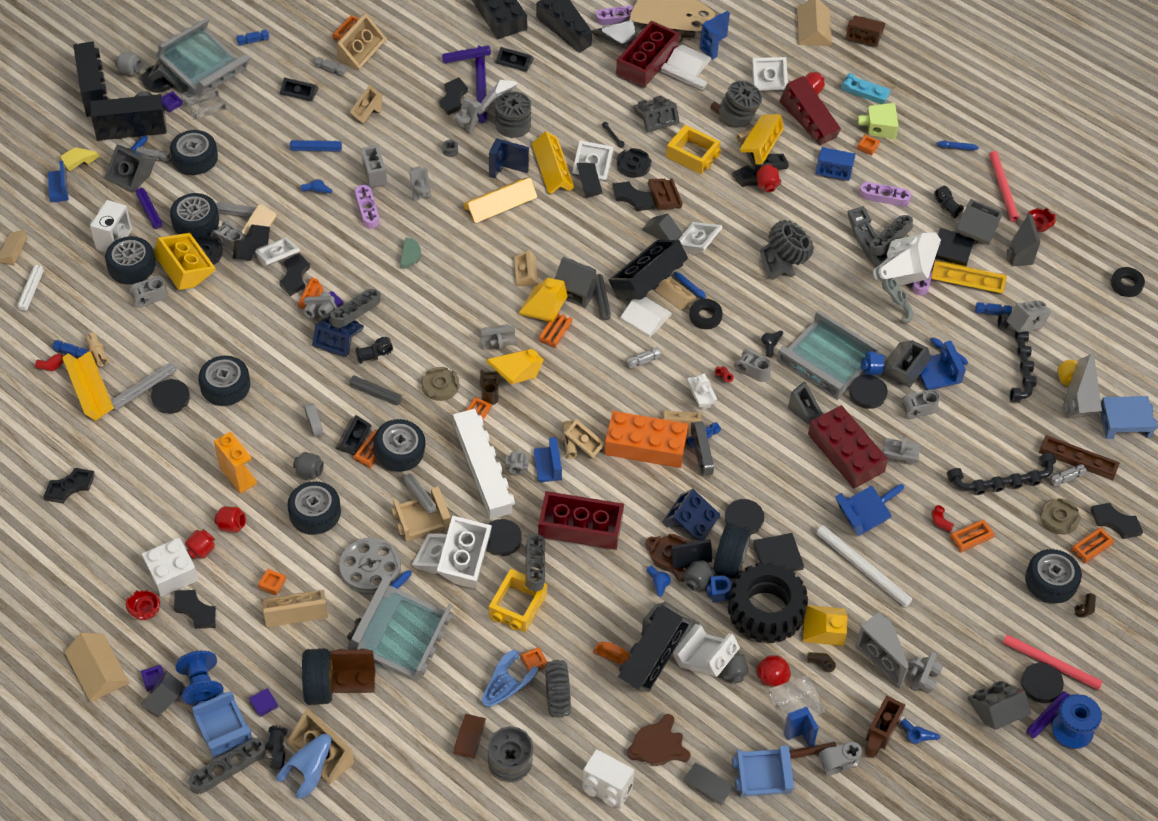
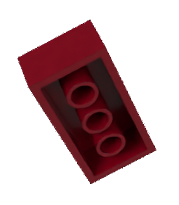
(647, 53)
(847, 446)
(581, 520)

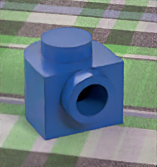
(872, 363)
(719, 588)

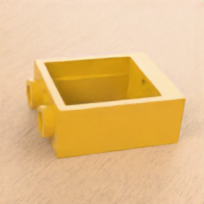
(693, 162)
(515, 621)

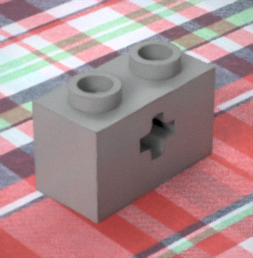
(374, 166)
(1029, 316)

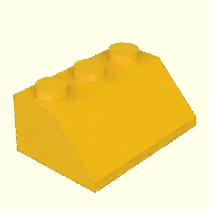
(183, 260)

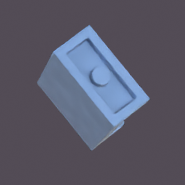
(1127, 415)
(221, 724)
(763, 772)

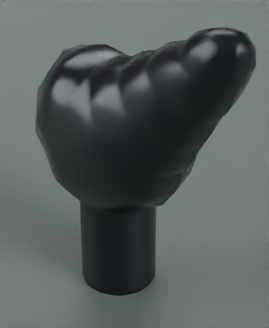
(771, 341)

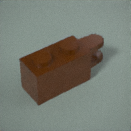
(883, 725)

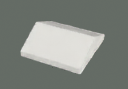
(688, 60)
(770, 73)
(501, 87)
(594, 153)
(698, 237)
(276, 251)
(645, 316)
(430, 553)

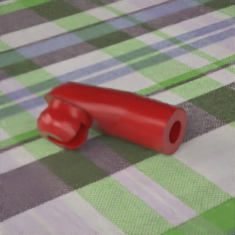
(51, 364)
(725, 375)
(939, 520)

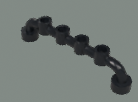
(1025, 366)
(997, 483)

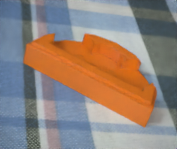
(313, 289)
(611, 652)

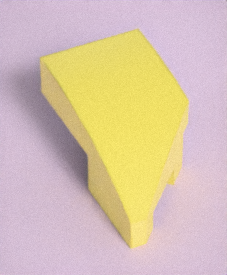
(77, 156)

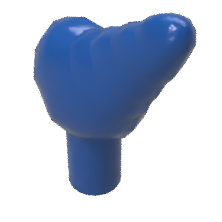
(317, 186)
(660, 580)
(917, 734)

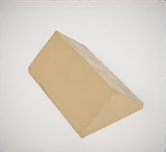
(814, 24)
(359, 43)
(295, 608)
(95, 665)
(339, 755)

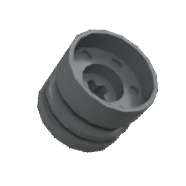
(740, 103)
(513, 114)
(510, 743)

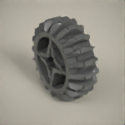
(791, 242)
(558, 688)

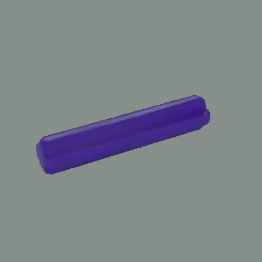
(466, 54)
(149, 208)
(1046, 717)

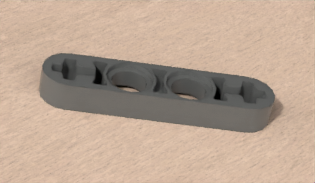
(895, 230)
(355, 308)
(537, 562)
(229, 768)

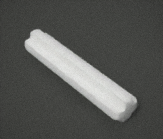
(683, 76)
(30, 287)

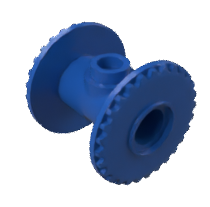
(196, 667)
(1076, 721)

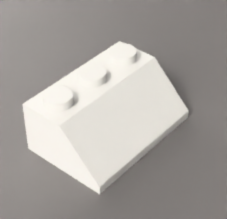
(464, 551)

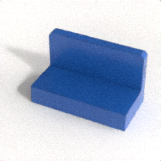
(58, 184)
(548, 462)
(801, 723)

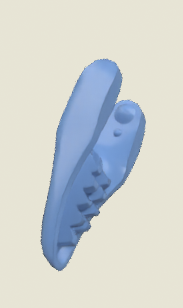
(502, 683)
(310, 762)

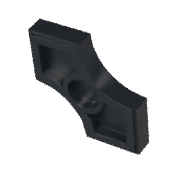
(451, 101)
(746, 176)
(638, 199)
(255, 238)
(296, 268)
(61, 489)
(1109, 517)
(201, 614)

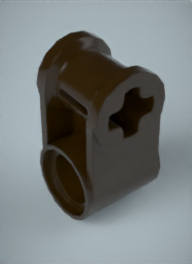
(489, 386)

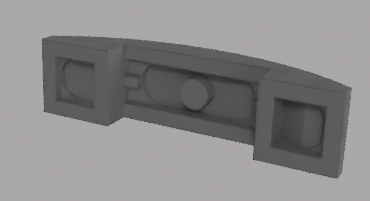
(864, 233)

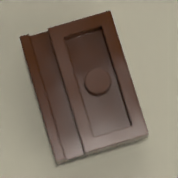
(665, 193)

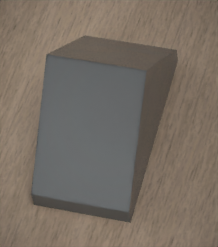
(663, 228)
(804, 404)
(162, 694)

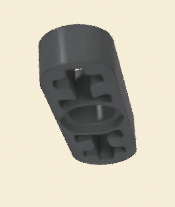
(702, 448)

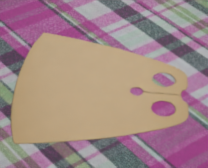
(671, 13)

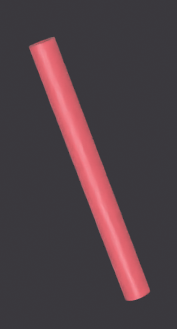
(1004, 187)
(1056, 663)

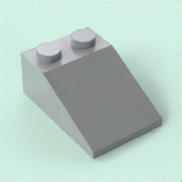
(1083, 392)
(882, 647)

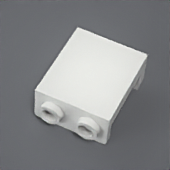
(705, 652)

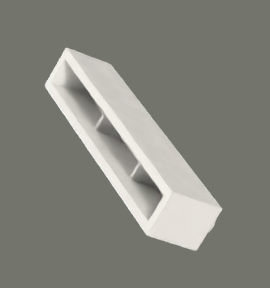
(483, 463)

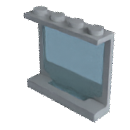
(200, 58)
(827, 355)
(400, 630)

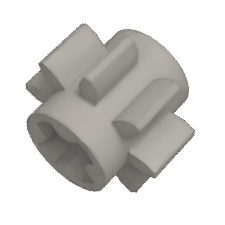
(516, 462)

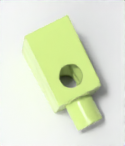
(880, 120)

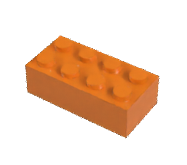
(646, 439)

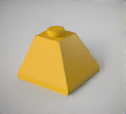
(545, 300)
(517, 365)
(825, 625)

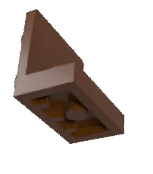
(865, 30)
(353, 671)

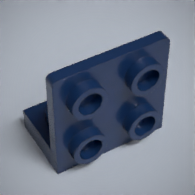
(509, 156)
(334, 338)
(692, 514)

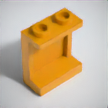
(231, 461)

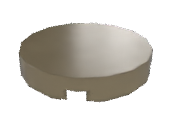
(440, 383)
(1060, 516)

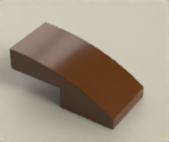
(469, 736)

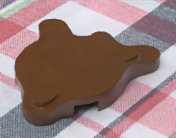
(660, 553)
(658, 744)

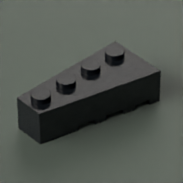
(565, 22)

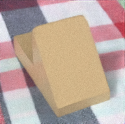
(369, 101)

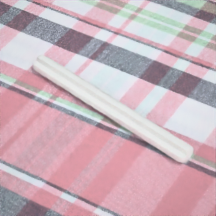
(864, 566)

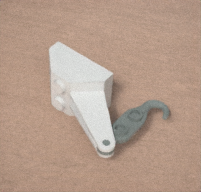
(907, 262)

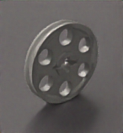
(362, 559)

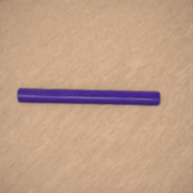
(480, 84)

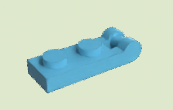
(865, 89)

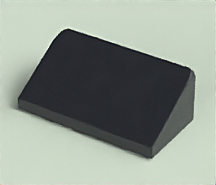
(514, 59)
(298, 89)
(589, 179)
(353, 435)
(687, 553)

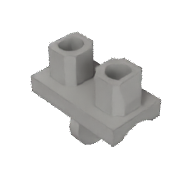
(467, 116)
(419, 183)
(320, 305)
(498, 336)
(901, 450)
(920, 670)

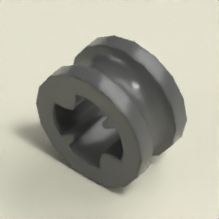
(450, 144)

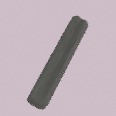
(602, 298)
(375, 390)

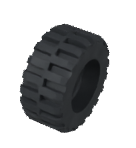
(761, 624)

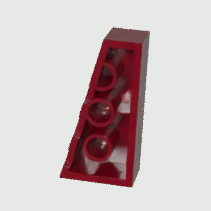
(809, 110)

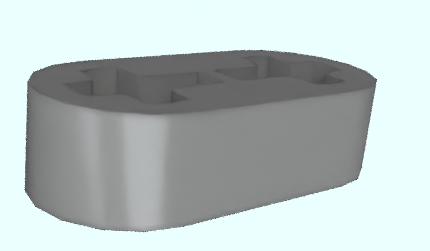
(313, 420)

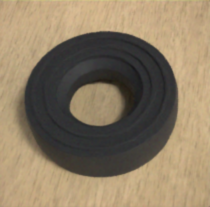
(1124, 290)
(705, 304)

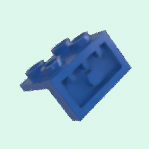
(713, 32)
(835, 163)
(943, 369)
(863, 510)

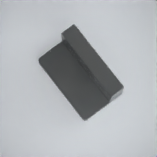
(774, 263)

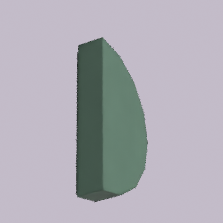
(411, 253)

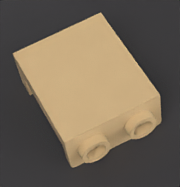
(416, 522)

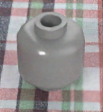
(128, 63)

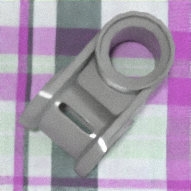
(227, 235)
(150, 291)
(754, 365)
(921, 403)
(838, 758)

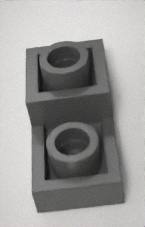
(708, 783)

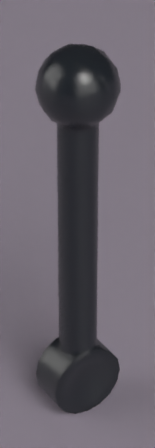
(620, 143)

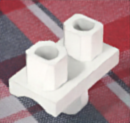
(702, 391)

